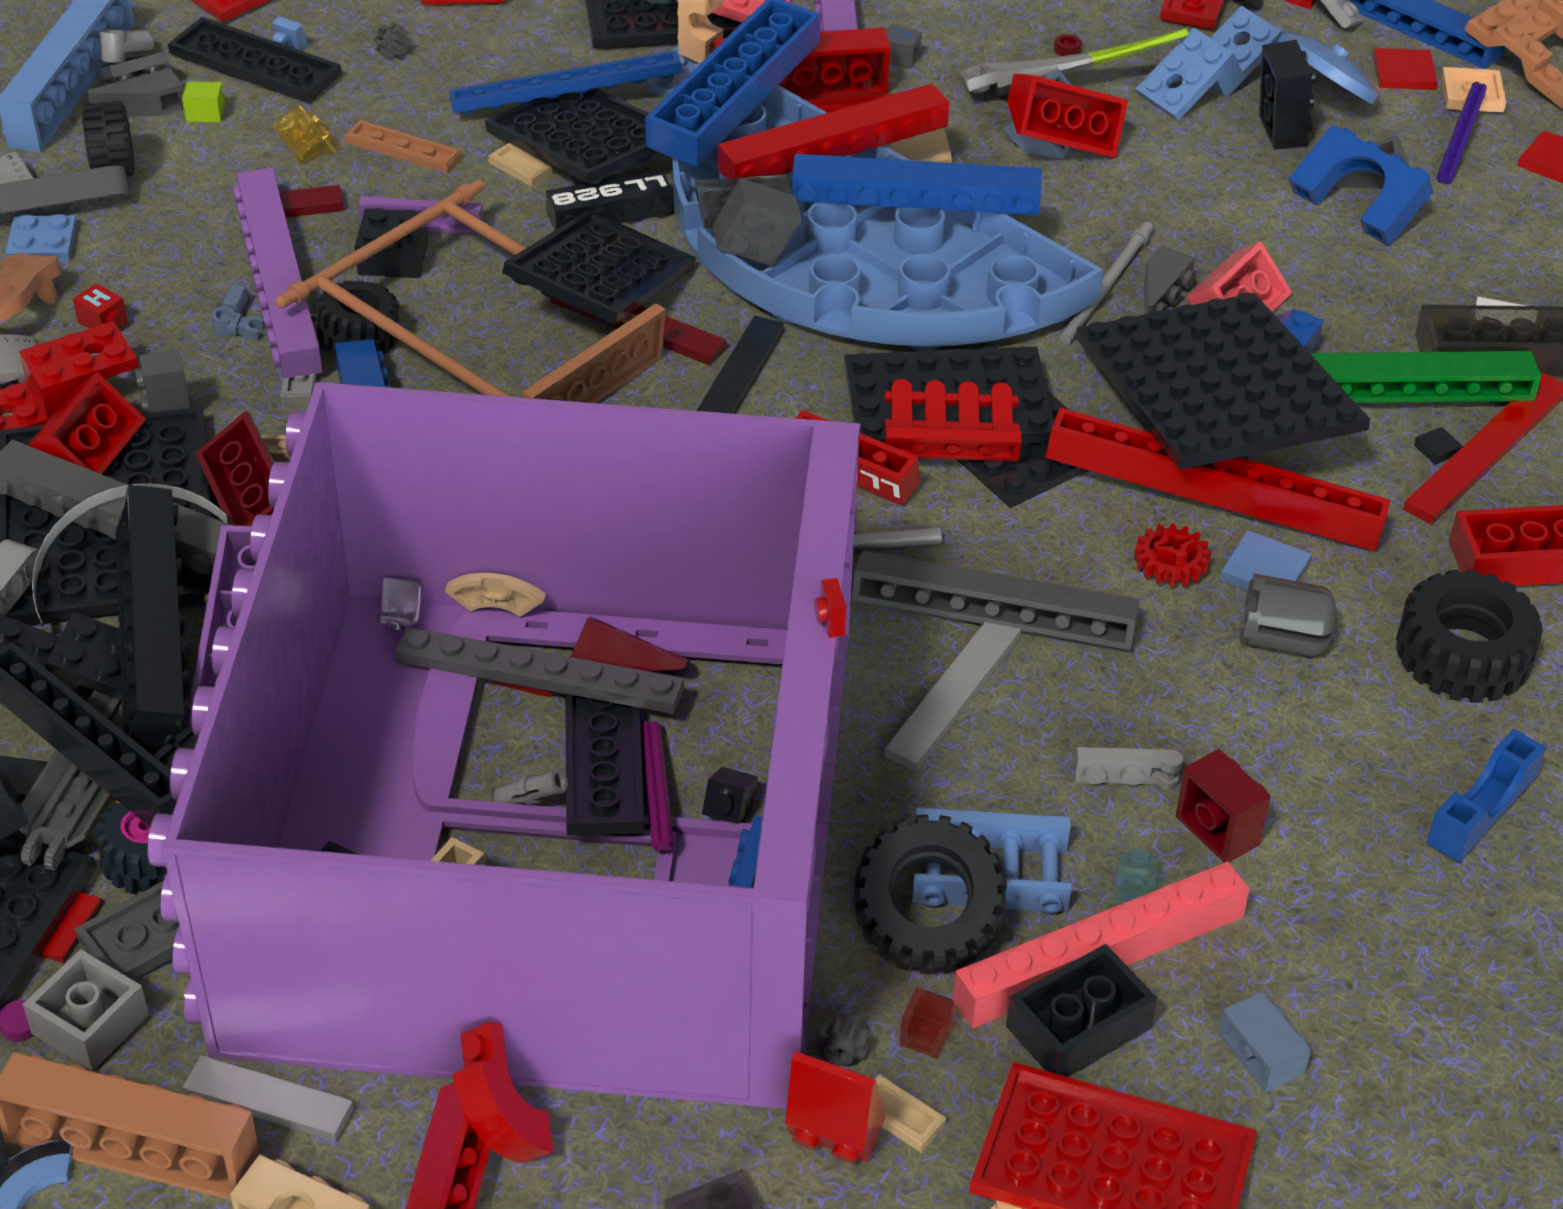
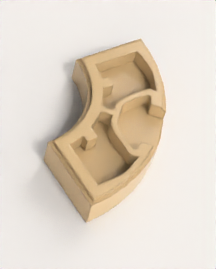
(496, 591)

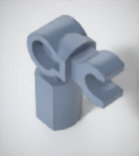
(228, 318)

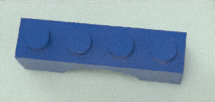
(1468, 817)

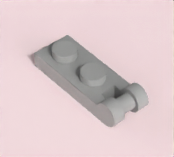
(1128, 766)

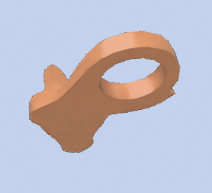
(24, 276)

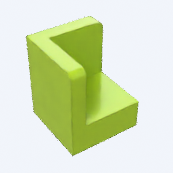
(203, 101)

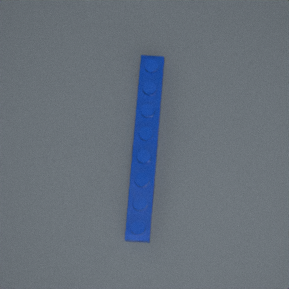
(565, 81)

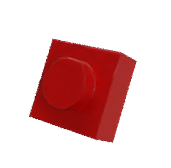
(831, 608)

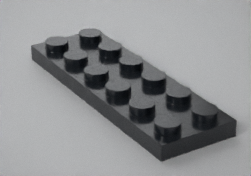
(255, 59)
(603, 767)

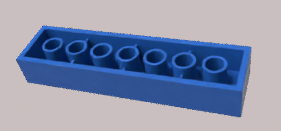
(732, 81)

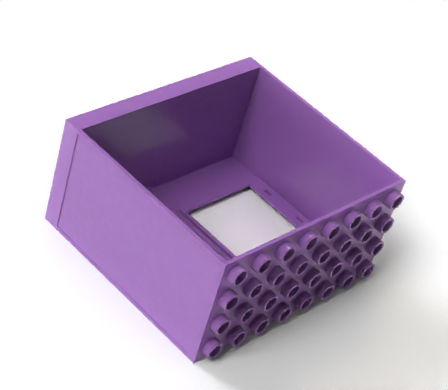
(378, 960)

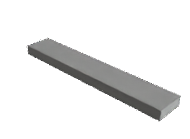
(951, 695)

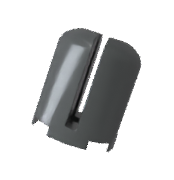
(1288, 615)

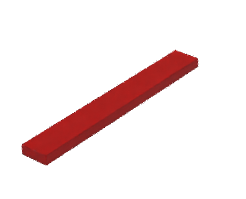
(1483, 452)

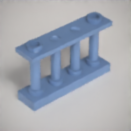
(1011, 834)

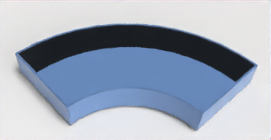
(32, 1171)

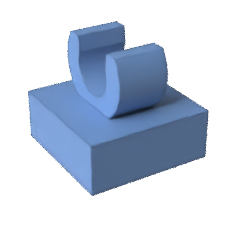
(289, 33)

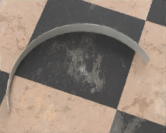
(103, 497)

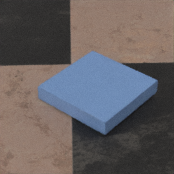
(1263, 557)

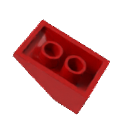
(833, 1109)

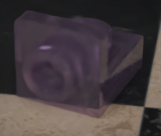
(400, 603)

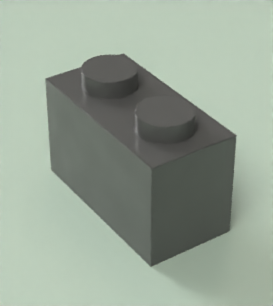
(164, 382)

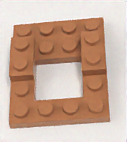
(1521, 28)

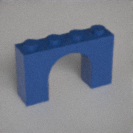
(1343, 153)

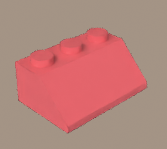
(1244, 272)

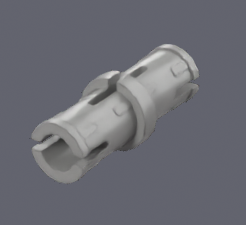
(532, 788)

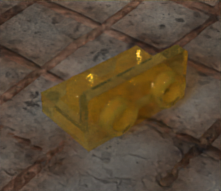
(302, 134)

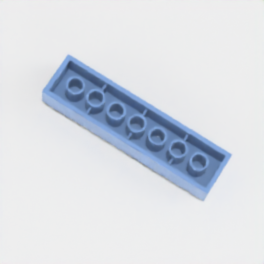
(59, 72)

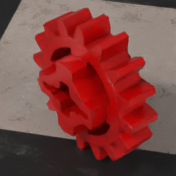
(1172, 555)

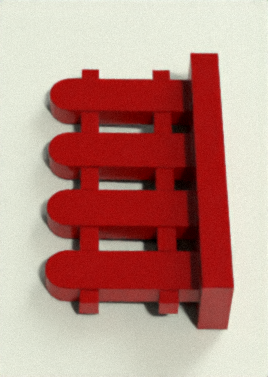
(951, 439)

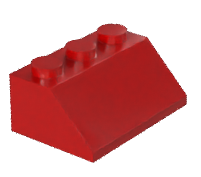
(90, 426)

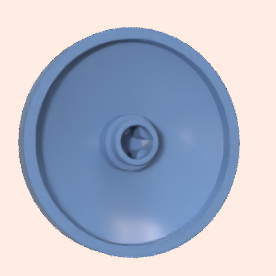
(1334, 65)

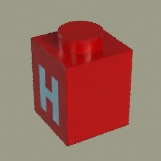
(99, 306)

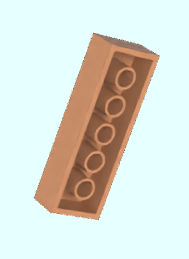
(127, 1125)

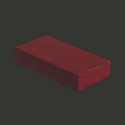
(312, 201)

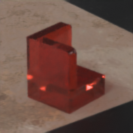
(926, 1022)

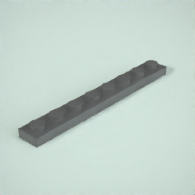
(540, 670)

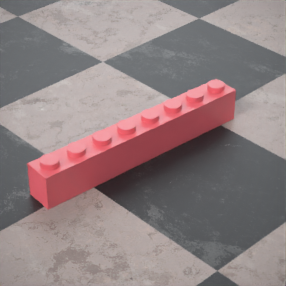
(1129, 929)

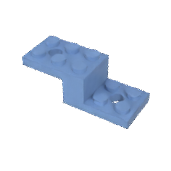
(1208, 63)

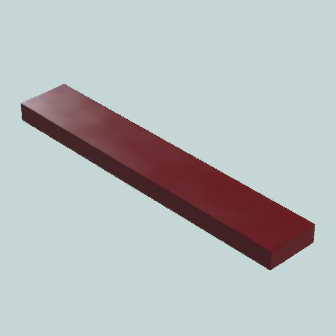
(677, 337)

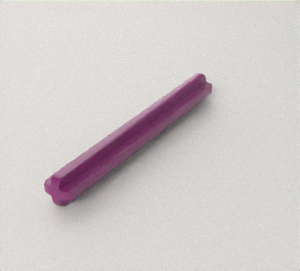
(656, 786)

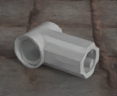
(119, 44)

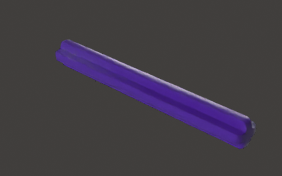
(1461, 133)

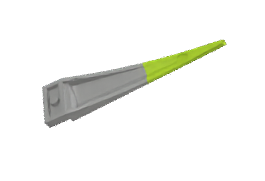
(1001, 73)

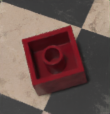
(1222, 805)

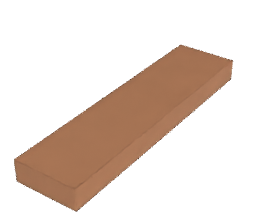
(403, 146)

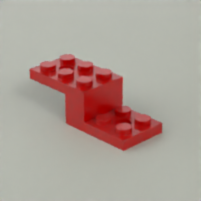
(58, 368)

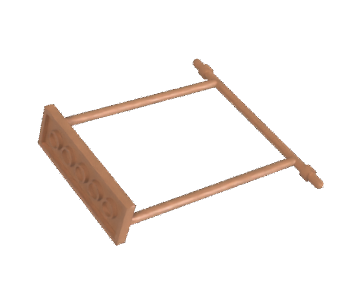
(582, 379)

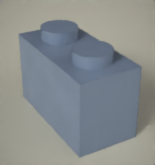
(1264, 1041)

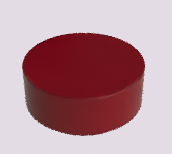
(1067, 45)

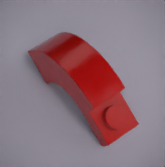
(492, 1102)

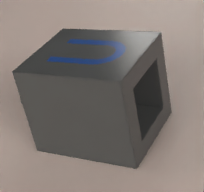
(904, 45)

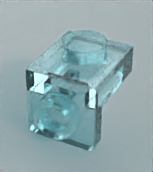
(1135, 875)

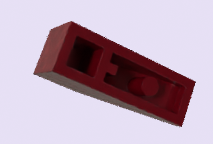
(617, 647)

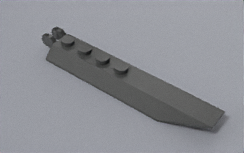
(65, 799)

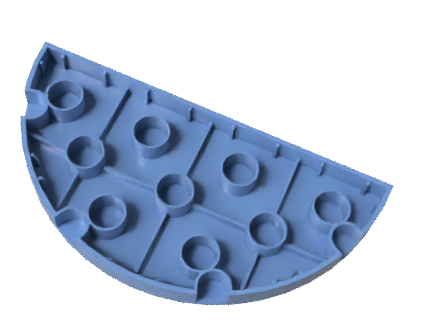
(893, 269)

